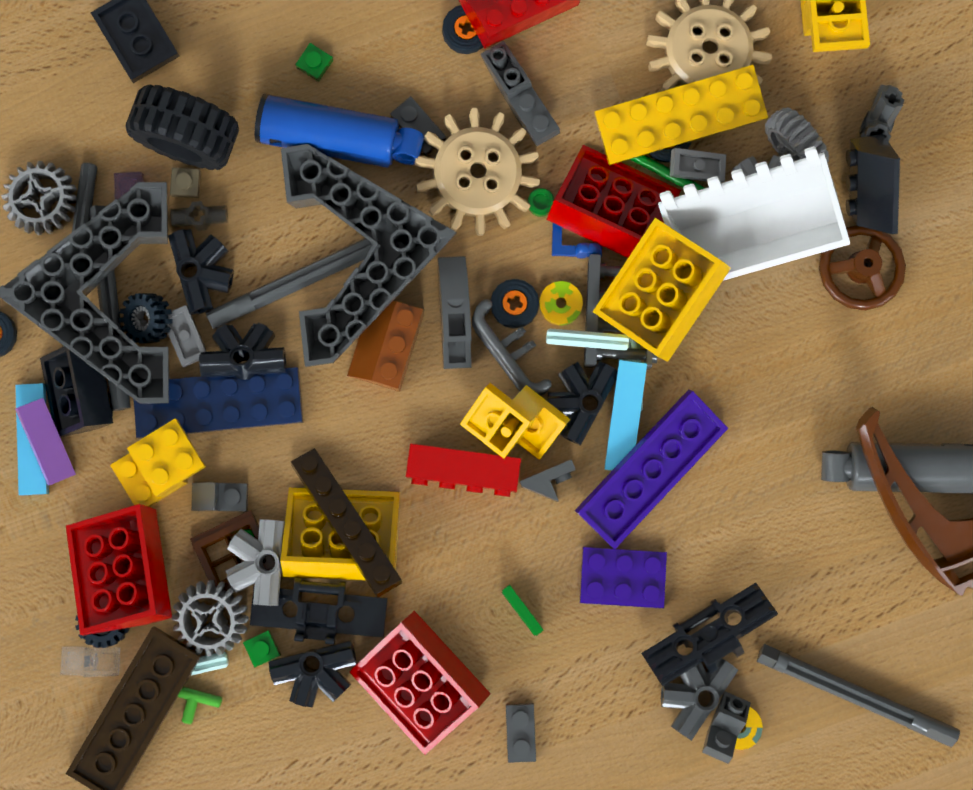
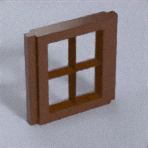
(219, 533)

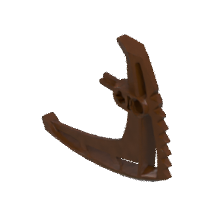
(950, 537)

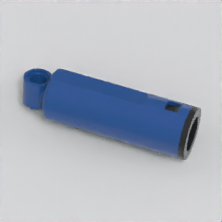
(336, 131)

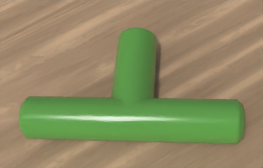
(193, 698)

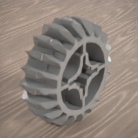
(793, 134)
(17, 201)
(219, 624)

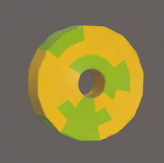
(569, 294)

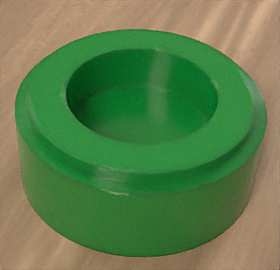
(541, 202)

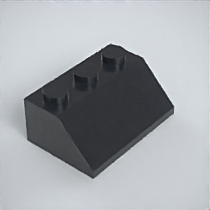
(873, 183)
(75, 393)

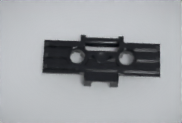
(322, 620)
(712, 640)

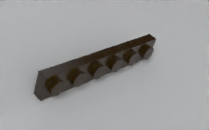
(346, 523)

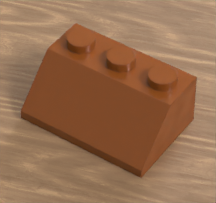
(387, 346)

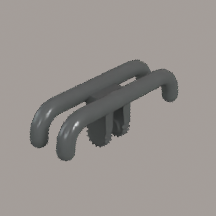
(500, 353)

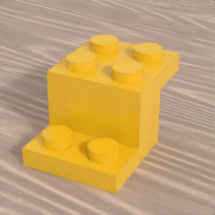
(835, 24)
(505, 421)
(158, 464)

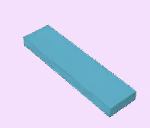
(625, 411)
(30, 477)

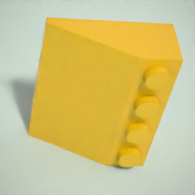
(661, 289)
(314, 549)

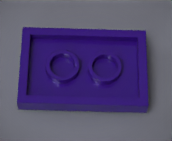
(623, 577)

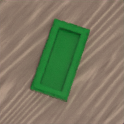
(522, 610)

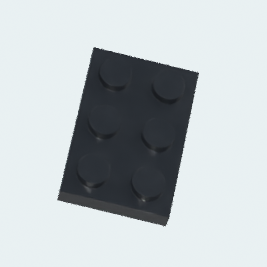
(135, 36)

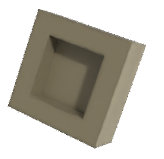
(185, 182)

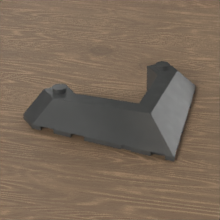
(401, 239)
(56, 288)

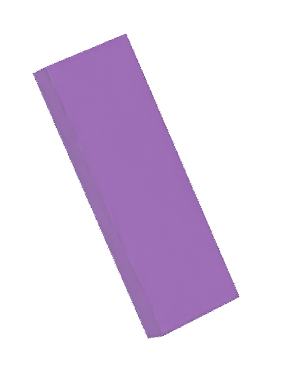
(45, 441)

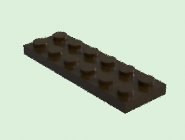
(134, 712)

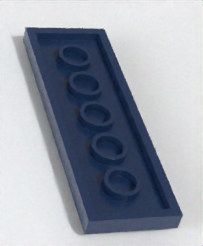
(225, 403)

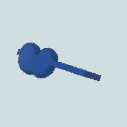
(580, 251)

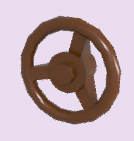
(864, 268)

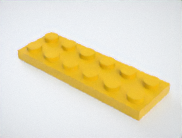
(681, 114)

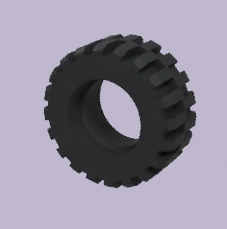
(182, 127)

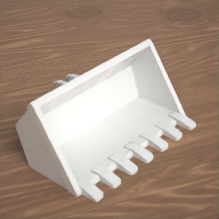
(762, 215)

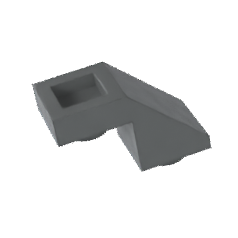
(725, 727)

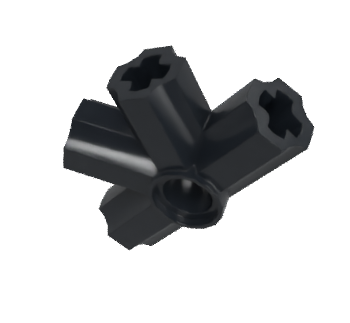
(208, 273)
(234, 349)
(579, 387)
(308, 680)

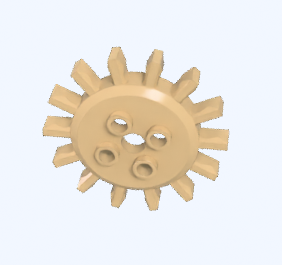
(683, 43)
(477, 198)

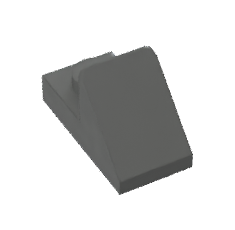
(542, 484)
(219, 496)

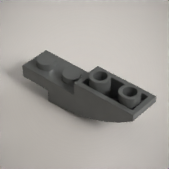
(519, 93)
(454, 312)

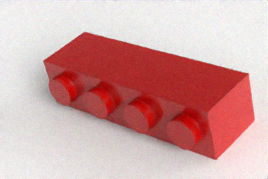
(463, 468)

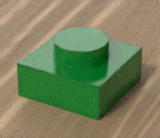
(314, 62)
(262, 648)

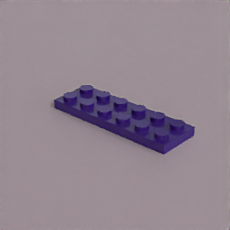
(651, 469)

